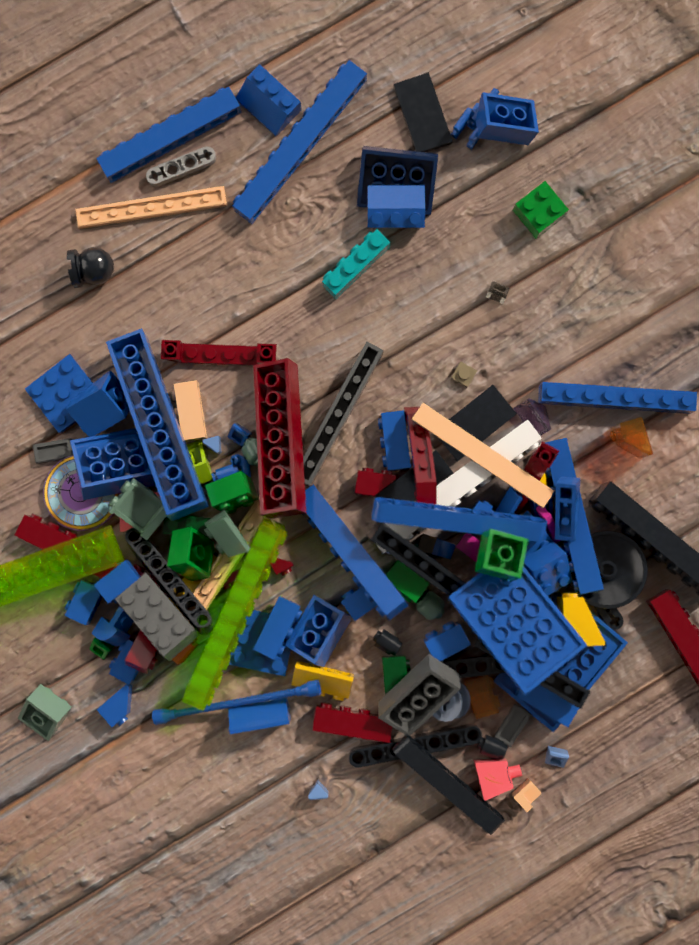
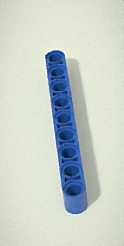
(456, 518)

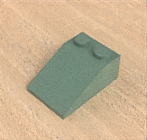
(226, 534)

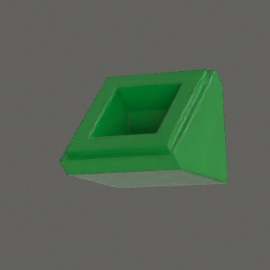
(101, 648)

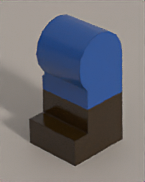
(436, 546)

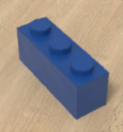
(394, 441)
(278, 628)
(550, 704)

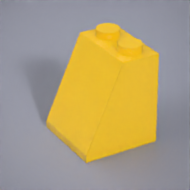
(580, 617)

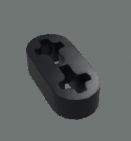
(606, 618)

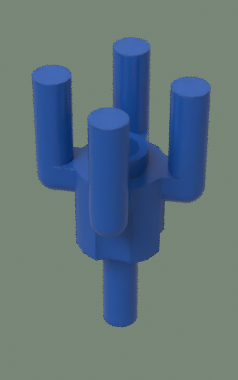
(469, 118)

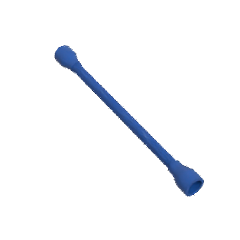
(309, 689)

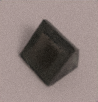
(497, 292)

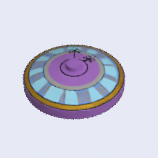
(66, 503)

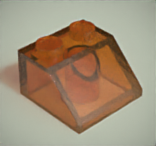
(632, 437)

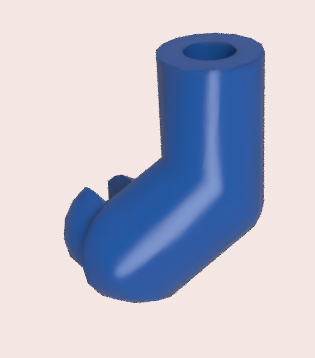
(241, 462)

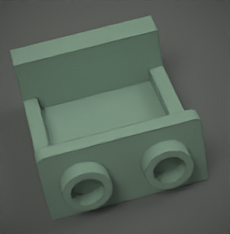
(138, 507)

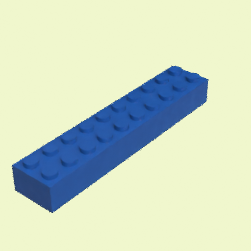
(157, 425)

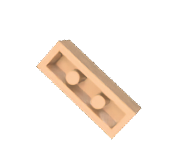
(189, 410)

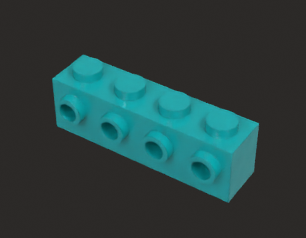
(356, 264)

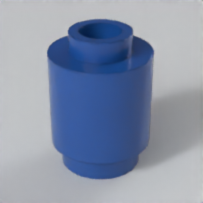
(224, 472)

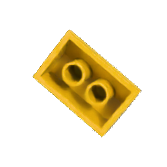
(331, 681)

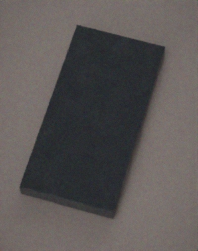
(422, 113)
(482, 417)
(405, 486)

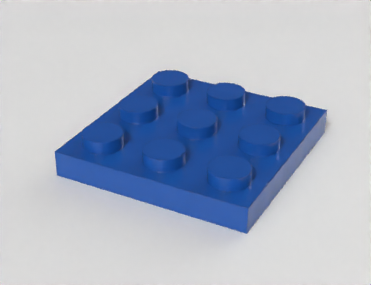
(56, 389)
(248, 658)

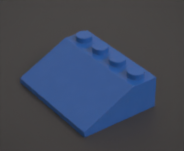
(109, 461)

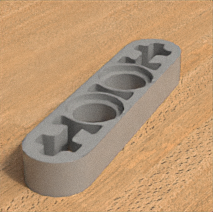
(180, 164)

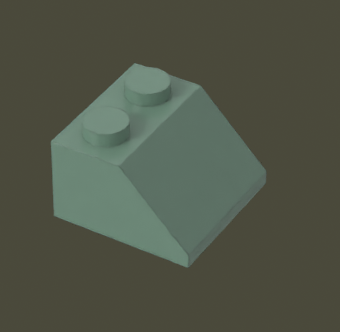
(44, 712)

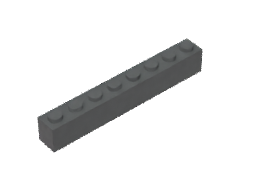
(340, 411)

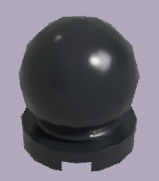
(90, 266)

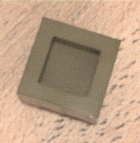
(463, 374)

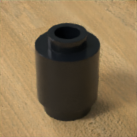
(387, 642)
(492, 747)

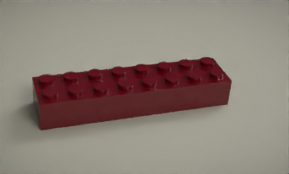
(279, 439)

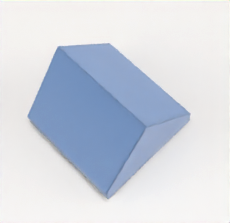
(213, 443)
(556, 756)
(318, 791)

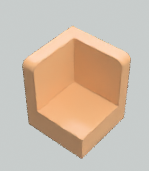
(526, 794)

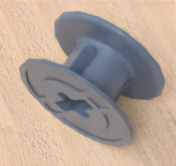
(455, 707)

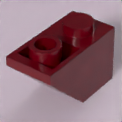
(372, 483)

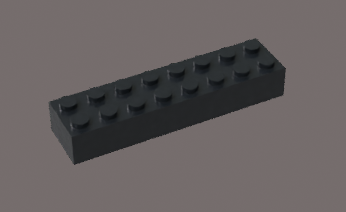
(648, 532)

